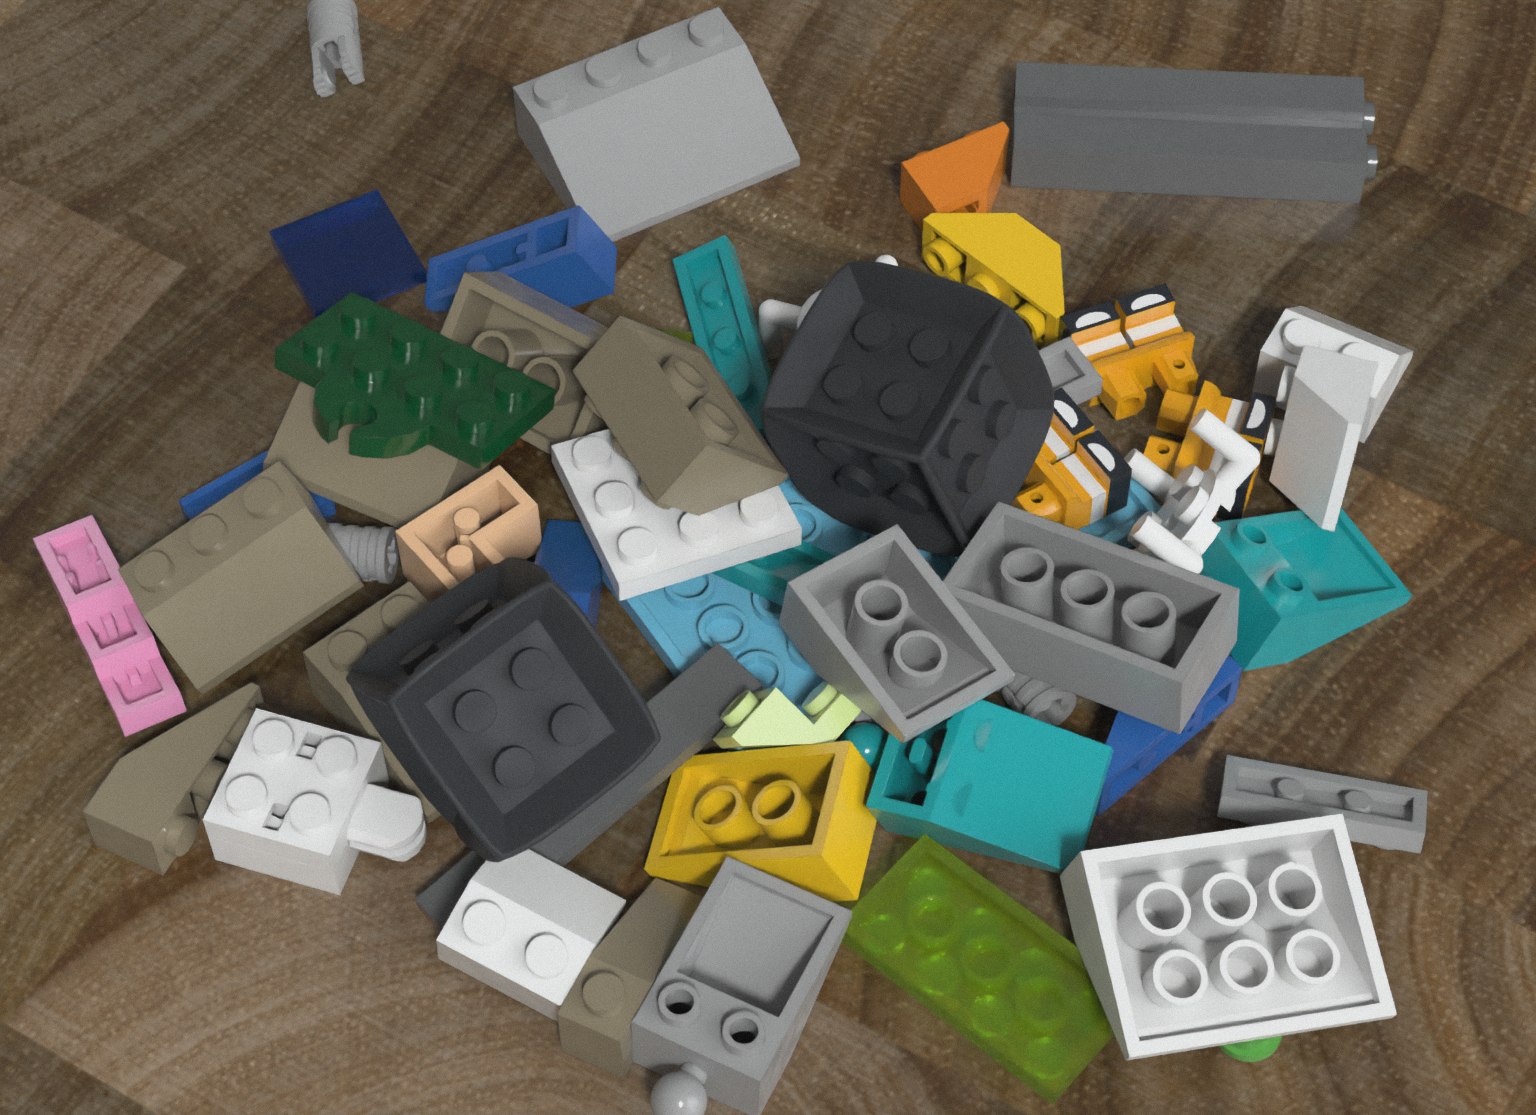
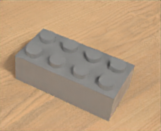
(1096, 615)

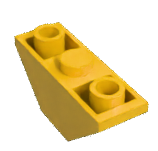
(1003, 259)

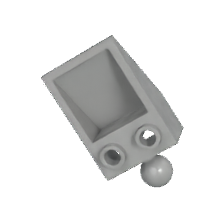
(736, 992)

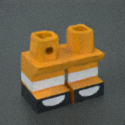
(1134, 348)
(1245, 418)
(1076, 471)

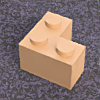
(469, 533)

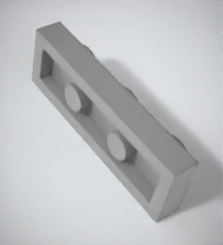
(1278, 793)

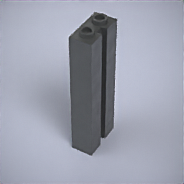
(1191, 132)

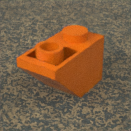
(956, 176)

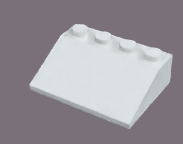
(1227, 936)

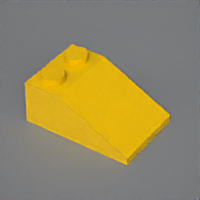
(774, 809)

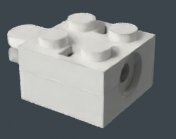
(307, 803)

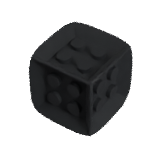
(908, 404)
(505, 708)

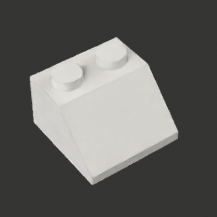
(1308, 327)
(1319, 430)
(528, 928)

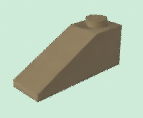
(619, 975)

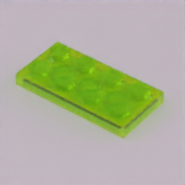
(982, 966)

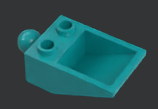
(1299, 584)
(995, 788)

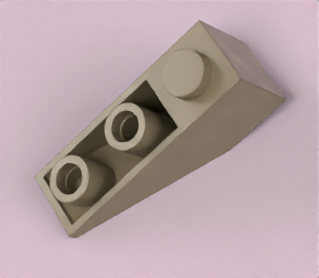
(163, 788)

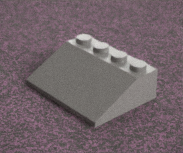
(655, 125)

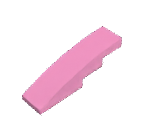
(109, 626)

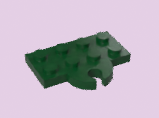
(408, 386)

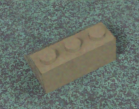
(531, 337)
(675, 420)
(384, 489)
(240, 577)

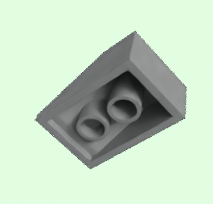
(891, 636)

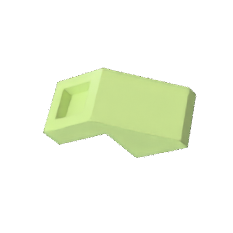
(773, 721)

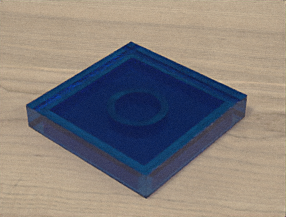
(348, 251)

